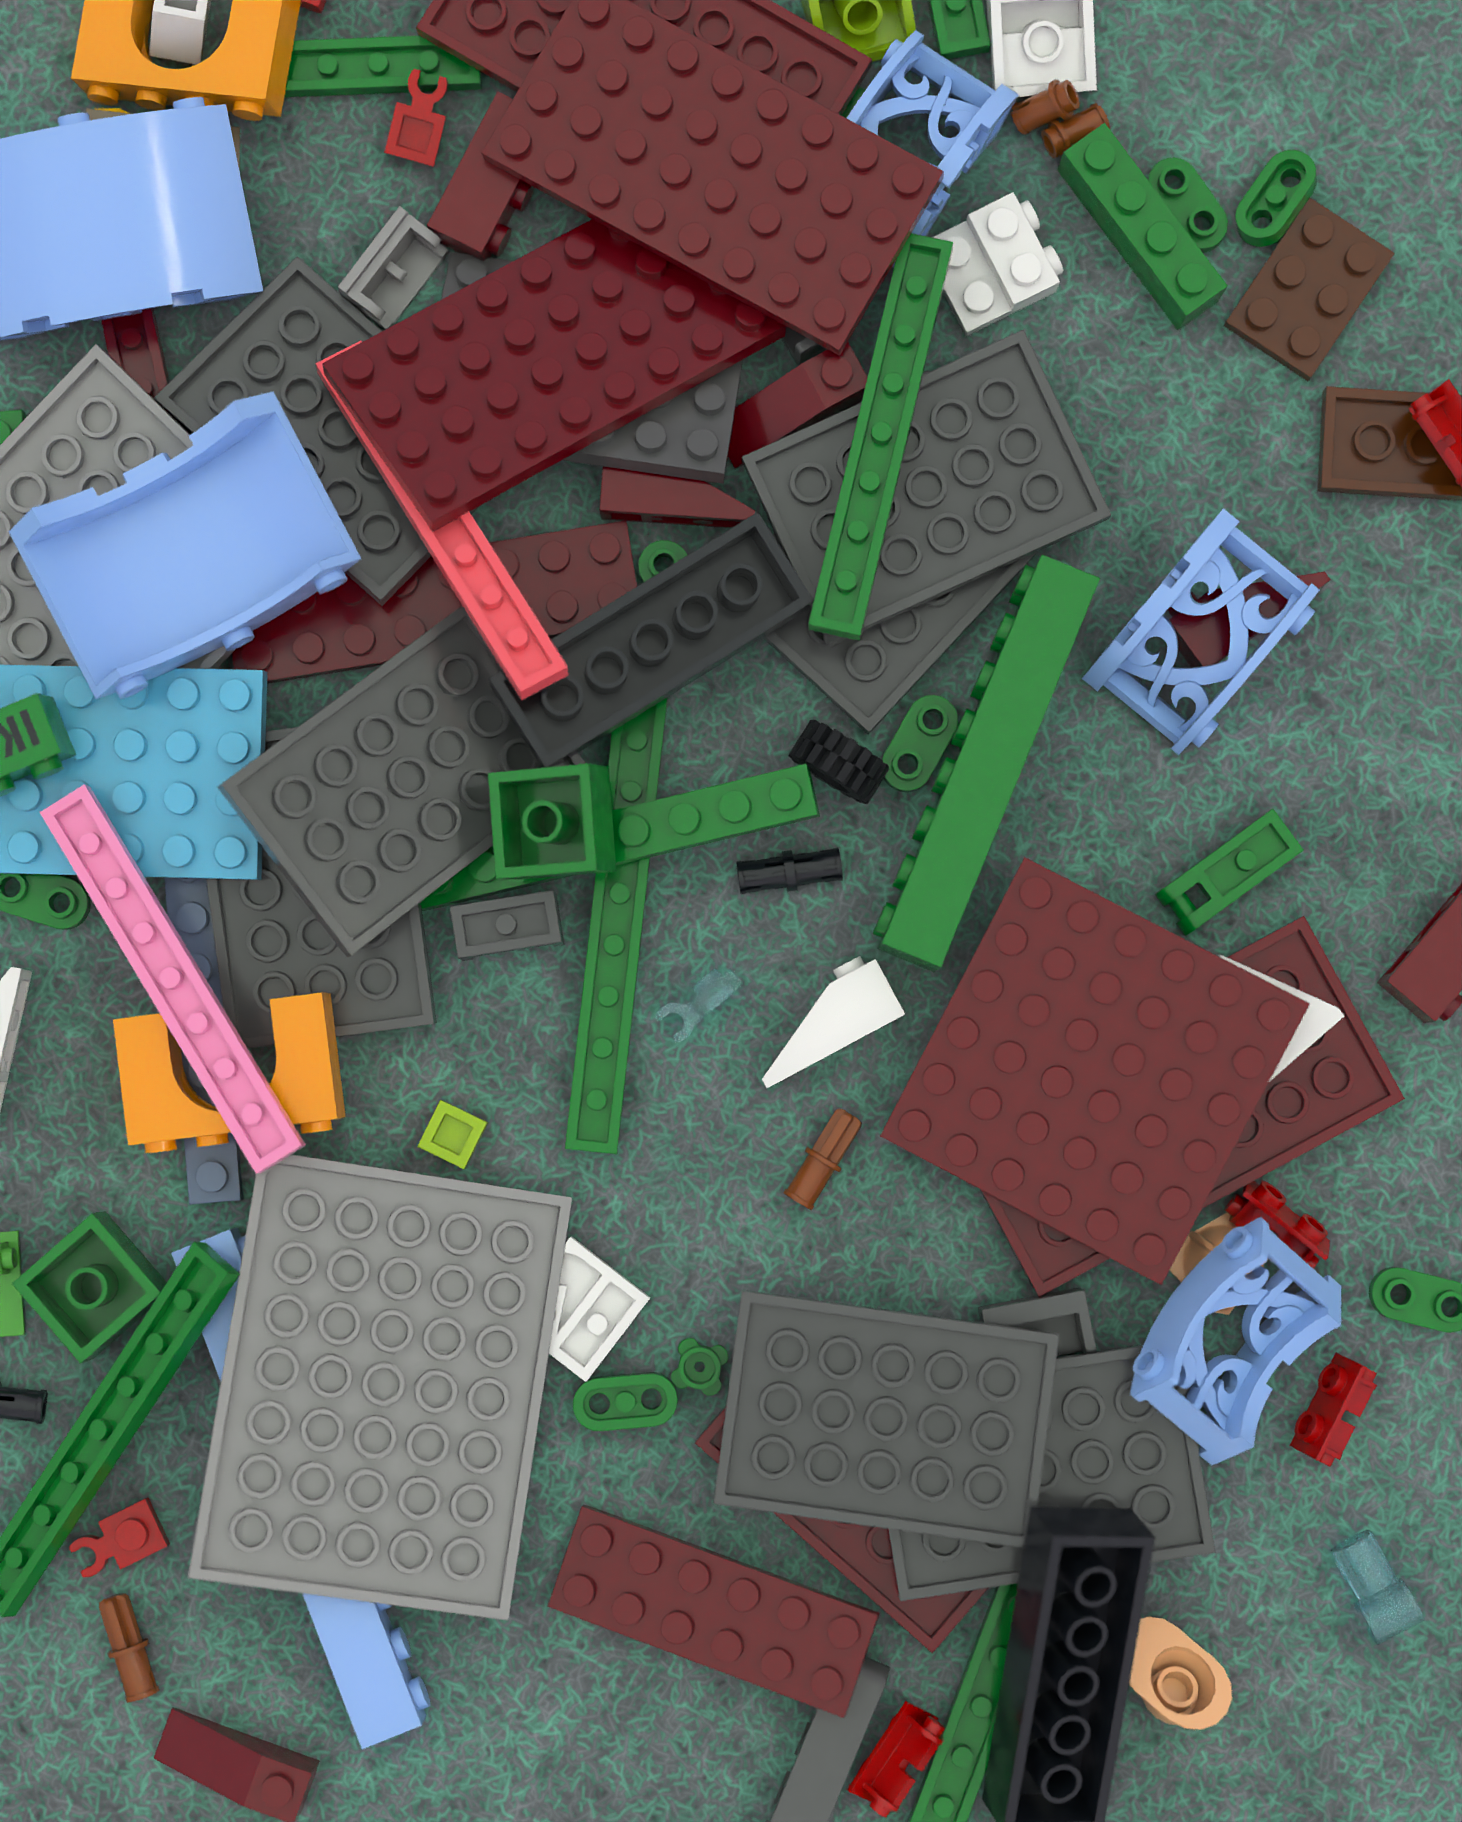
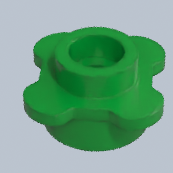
(708, 1379)

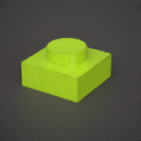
(452, 1134)

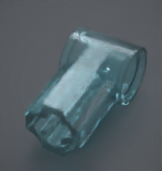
(1377, 1591)

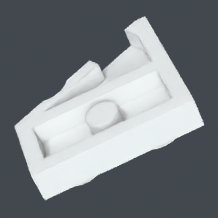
(590, 1310)

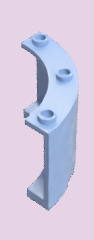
(121, 218)
(187, 549)

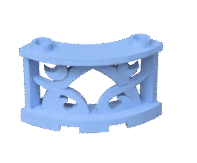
(974, 110)
(1210, 565)
(1175, 1342)

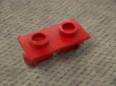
(1441, 421)
(1300, 1234)
(1340, 1388)
(911, 1739)

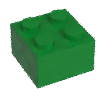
(552, 822)
(91, 1286)

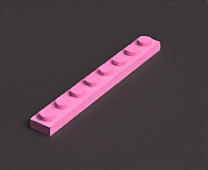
(172, 979)

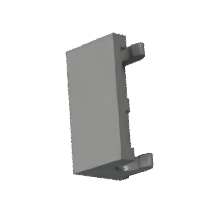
(393, 269)

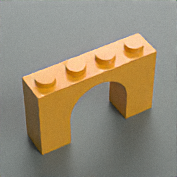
(243, 72)
(165, 1107)

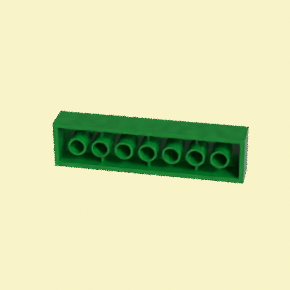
(988, 764)

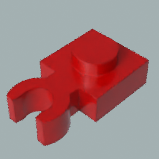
(416, 128)
(127, 1536)

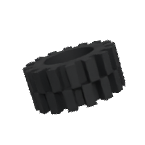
(839, 761)

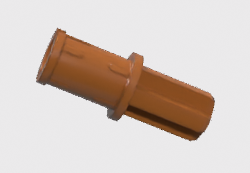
(823, 1158)
(128, 1647)

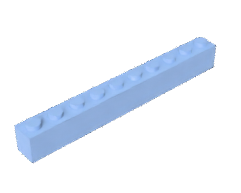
(355, 1634)

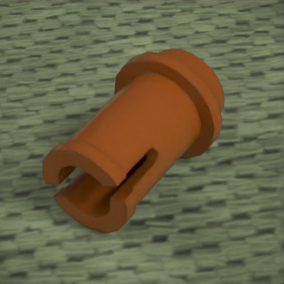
(1046, 106)
(1064, 134)

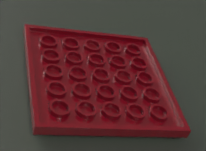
(1094, 1070)

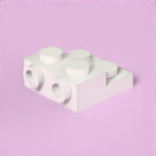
(1041, 43)
(998, 264)

